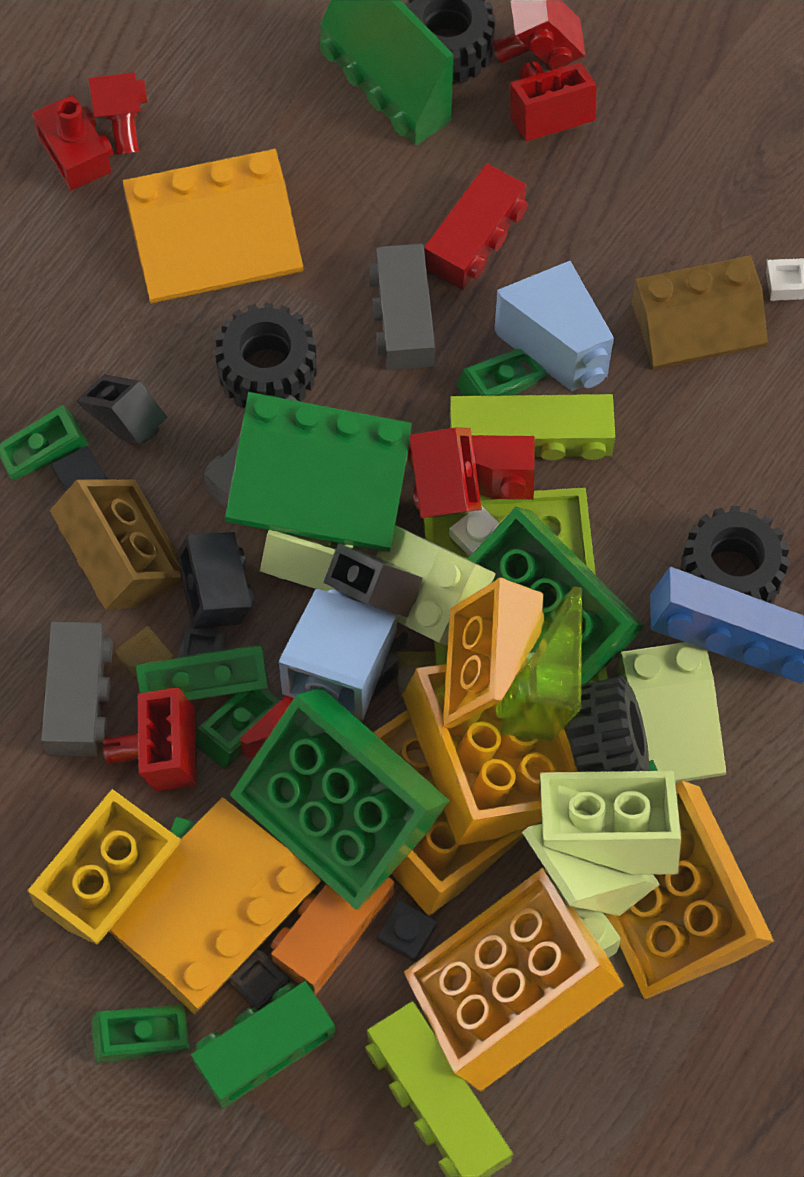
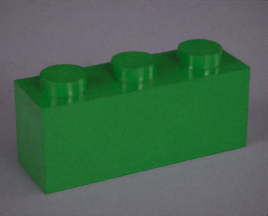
(262, 1043)

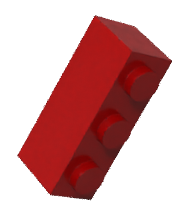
(476, 226)

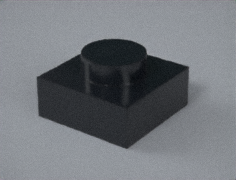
(407, 931)

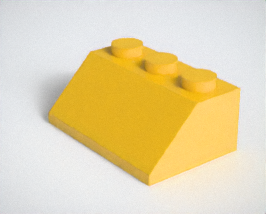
(102, 868)

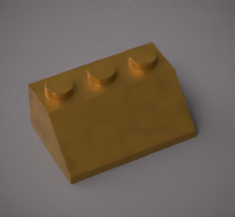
(700, 312)
(117, 541)

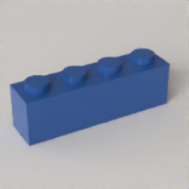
(729, 623)

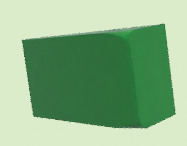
(501, 375)
(42, 443)
(222, 731)
(138, 1032)

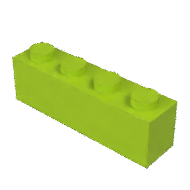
(559, 422)
(438, 1096)

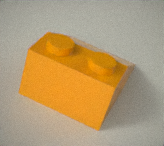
(488, 646)

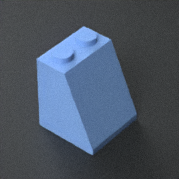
(556, 326)
(339, 649)

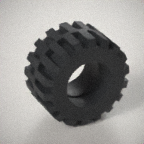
(472, 19)
(266, 330)
(741, 534)
(608, 729)

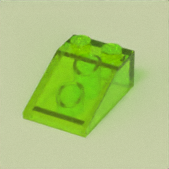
(549, 682)

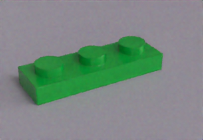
(207, 673)

